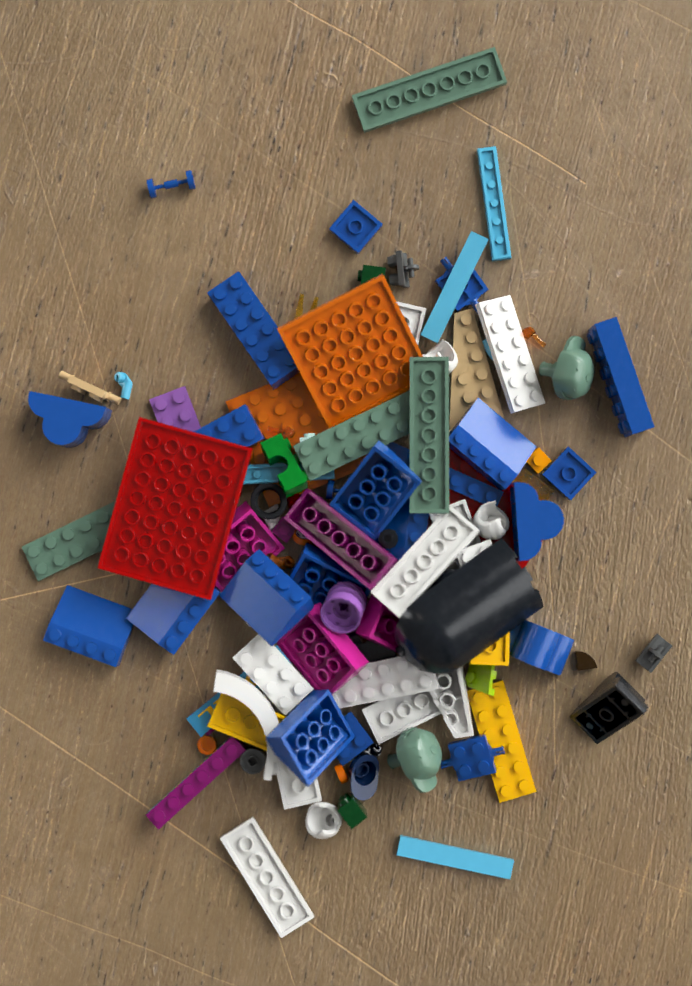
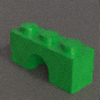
(278, 451)

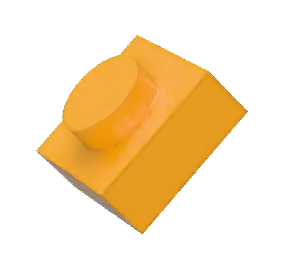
(538, 460)

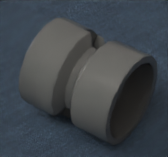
(253, 760)

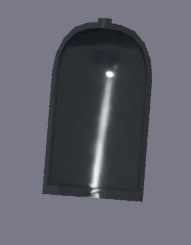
(467, 611)

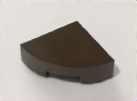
(584, 661)

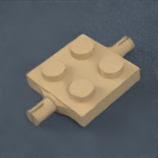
(94, 392)

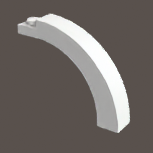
(253, 698)

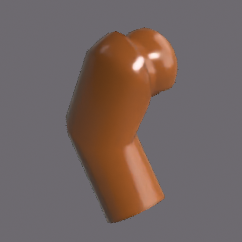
(282, 562)

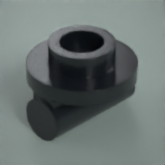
(388, 538)

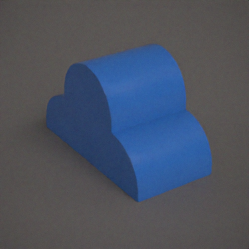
(67, 420)
(532, 520)
(540, 647)

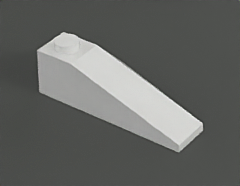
(454, 702)

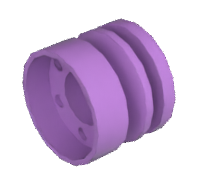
(343, 607)

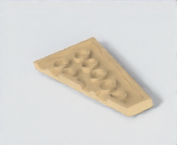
(472, 374)

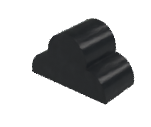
(609, 708)

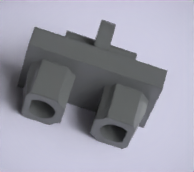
(404, 267)
(653, 653)

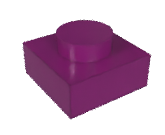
(284, 530)

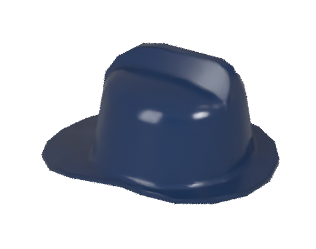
(364, 776)

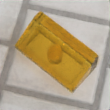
(544, 492)

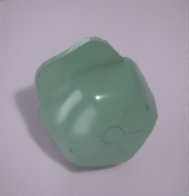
(572, 372)
(418, 756)

